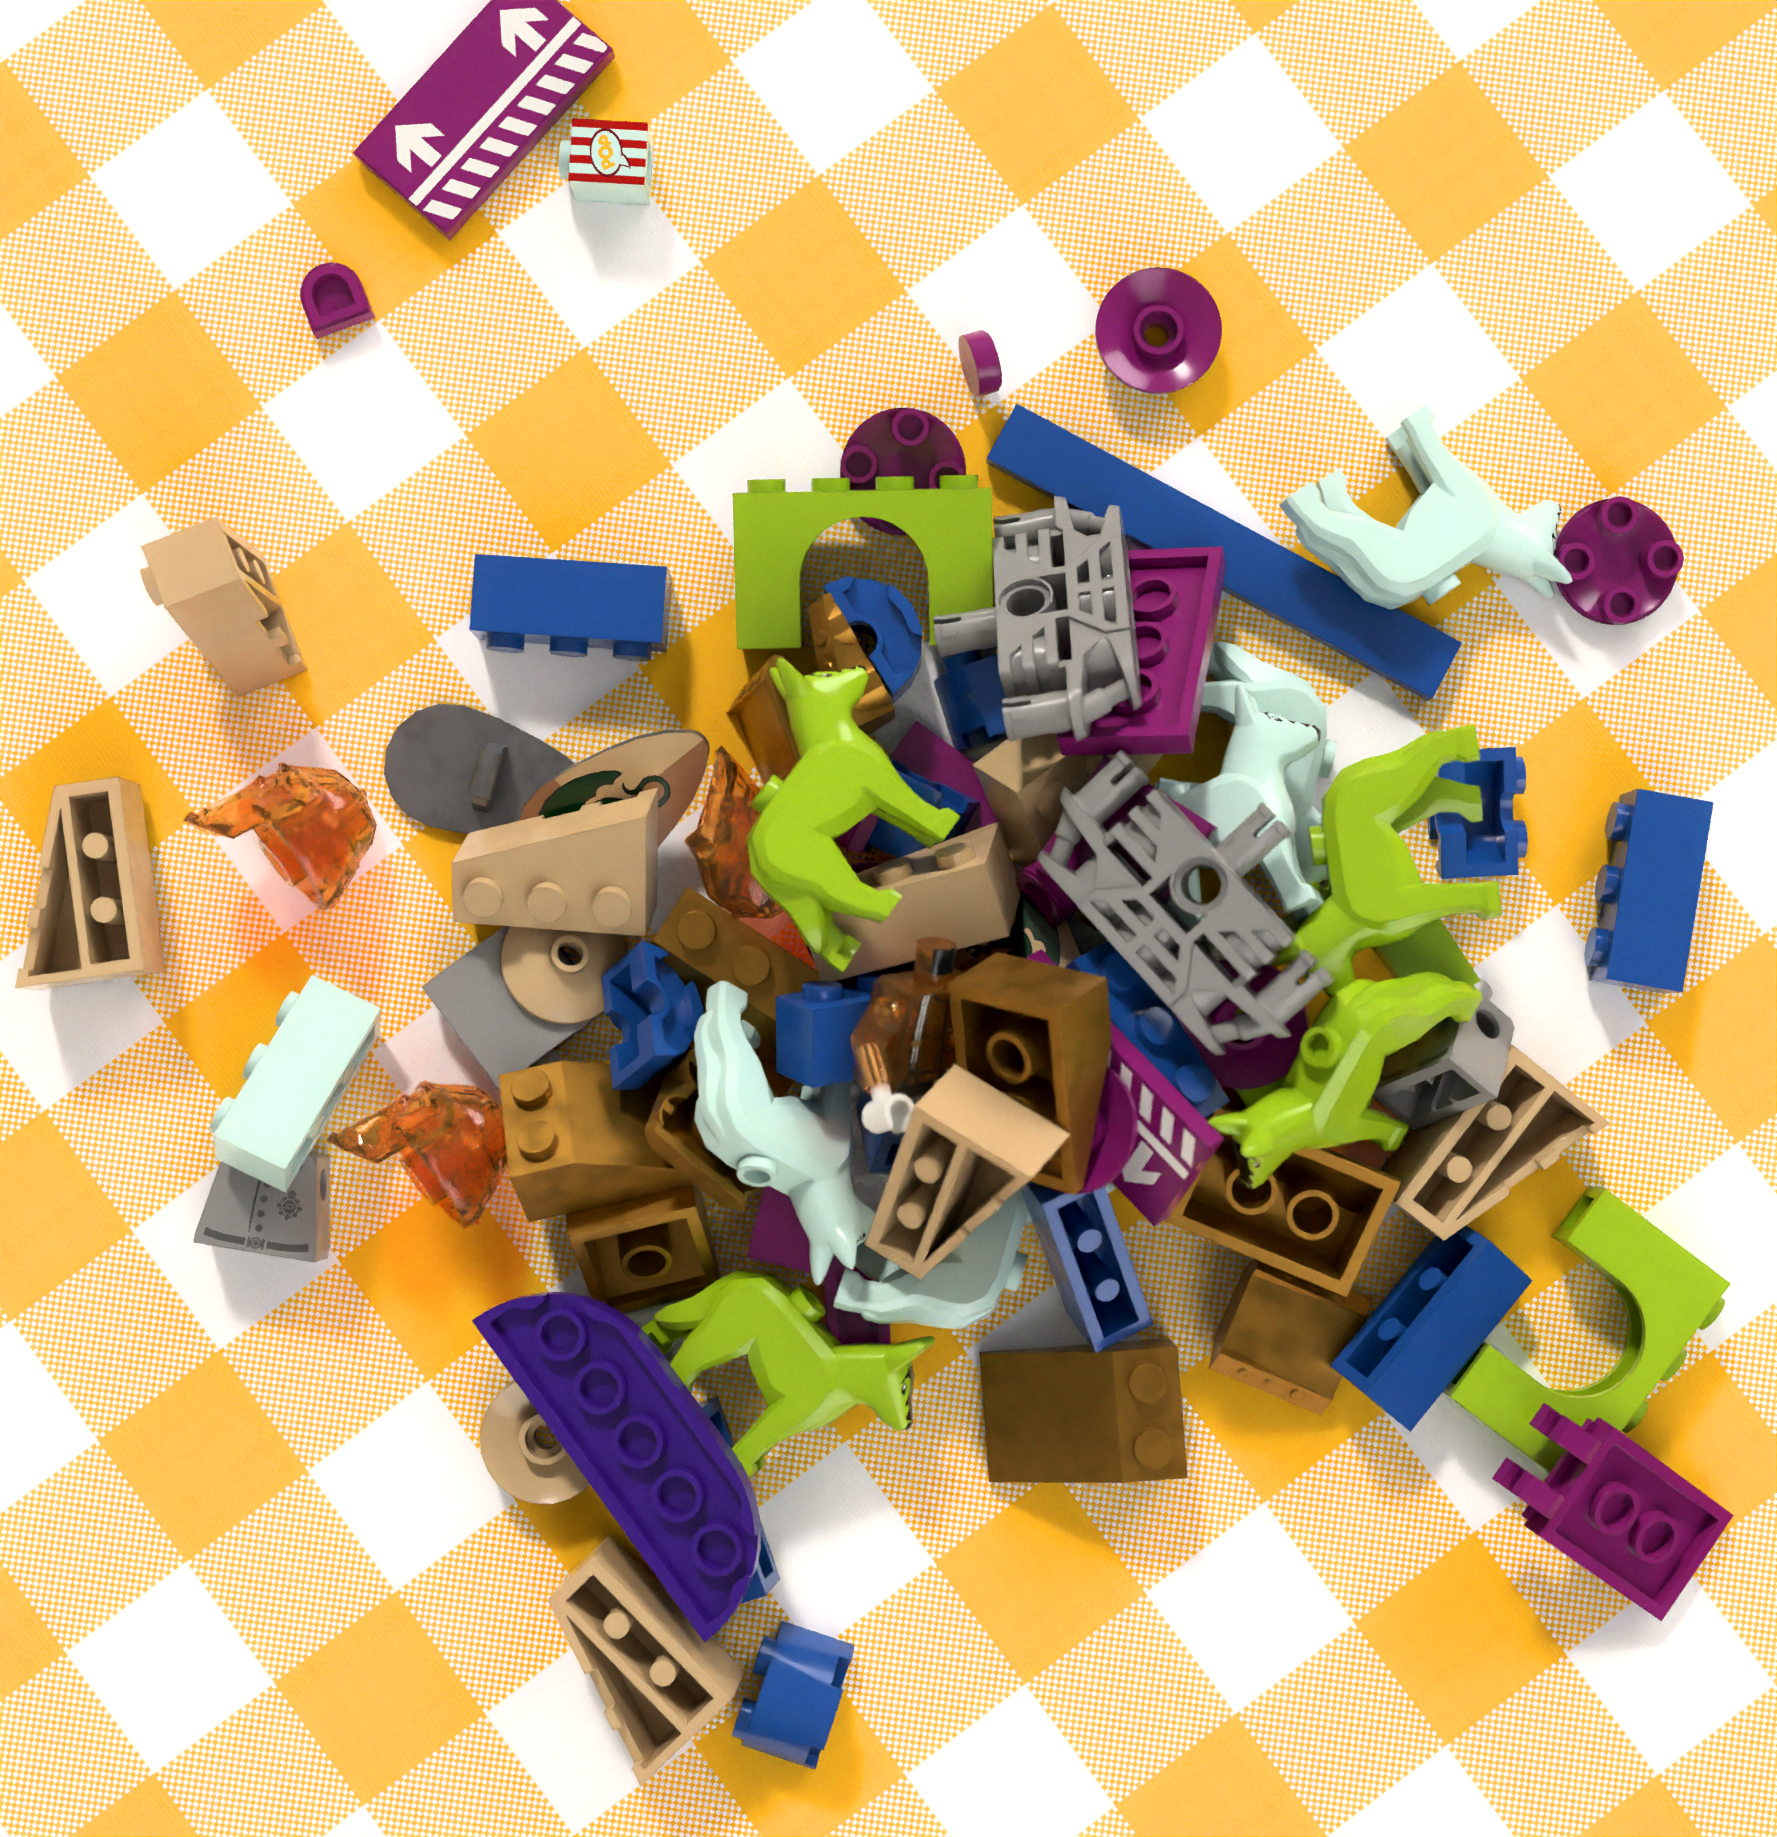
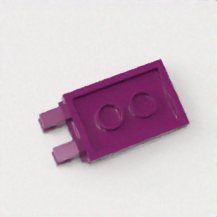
(1617, 1511)

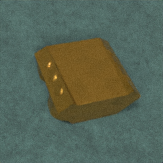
(839, 649)
(766, 724)
(676, 1137)
(1286, 1335)

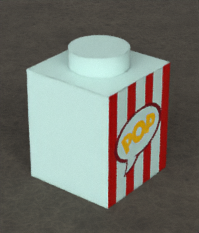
(608, 161)

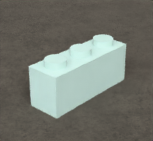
(295, 1082)

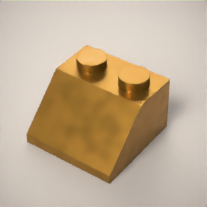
(645, 1249)

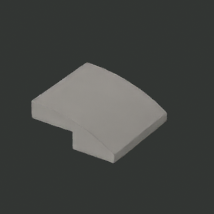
(488, 1018)

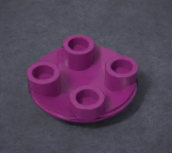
(900, 445)
(1618, 561)

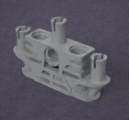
(1056, 620)
(1153, 935)

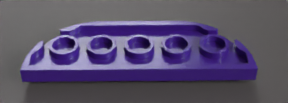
(637, 1444)

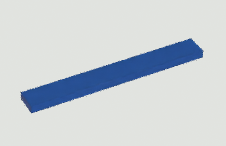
(1256, 567)

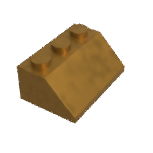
(714, 947)
(1305, 1219)

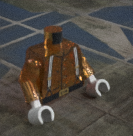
(906, 1036)

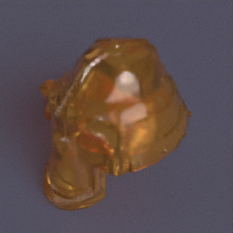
(307, 825)
(721, 842)
(447, 1143)

